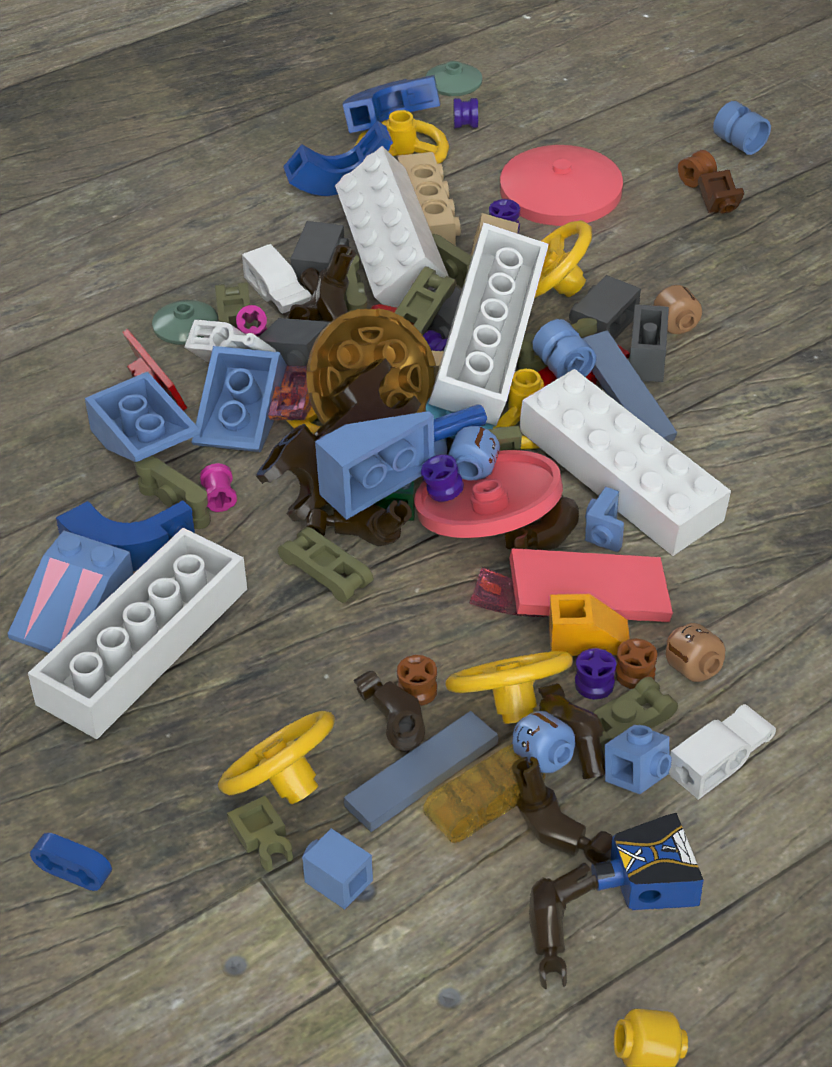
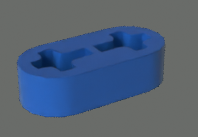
(71, 861)

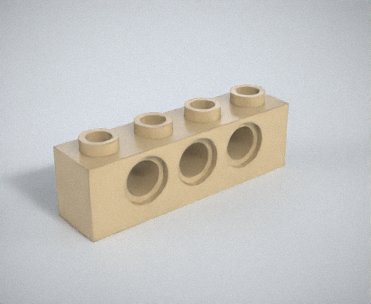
(432, 194)

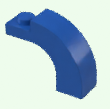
(379, 102)
(320, 173)
(138, 538)

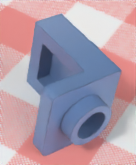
(602, 522)

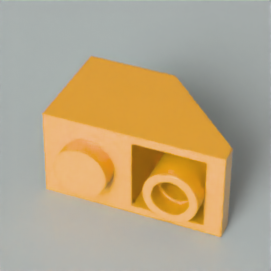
(584, 623)

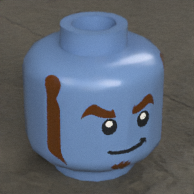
(475, 452)
(544, 738)

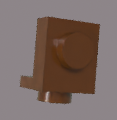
(720, 192)

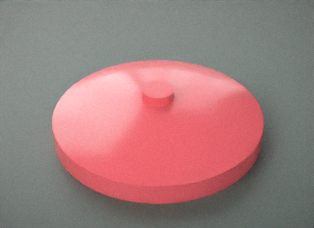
(562, 184)
(512, 496)

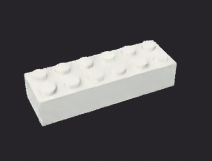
(388, 226)
(489, 323)
(612, 448)
(138, 632)

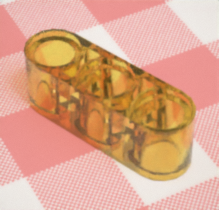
(475, 797)

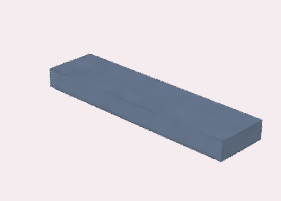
(626, 386)
(420, 771)

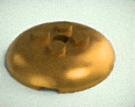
(357, 341)

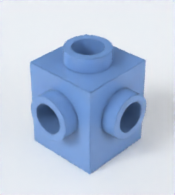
(637, 759)

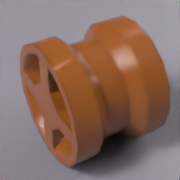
(692, 167)
(635, 661)
(418, 677)

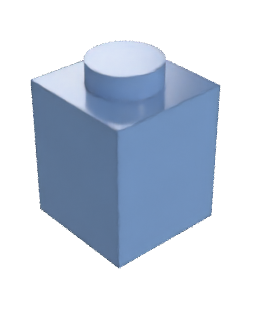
(337, 868)

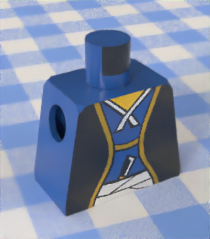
(652, 866)

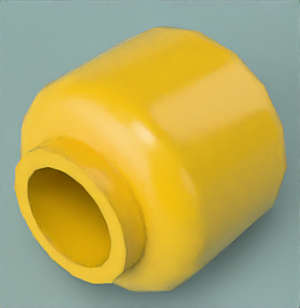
(650, 1039)

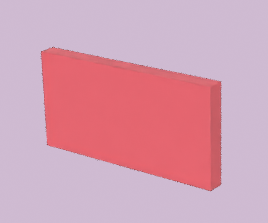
(624, 583)

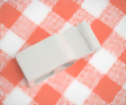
(273, 278)
(221, 335)
(718, 750)

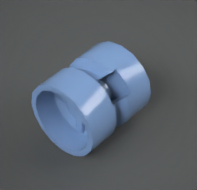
(742, 127)
(563, 349)

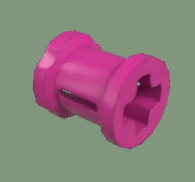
(249, 314)
(217, 482)

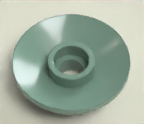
(456, 78)
(176, 319)

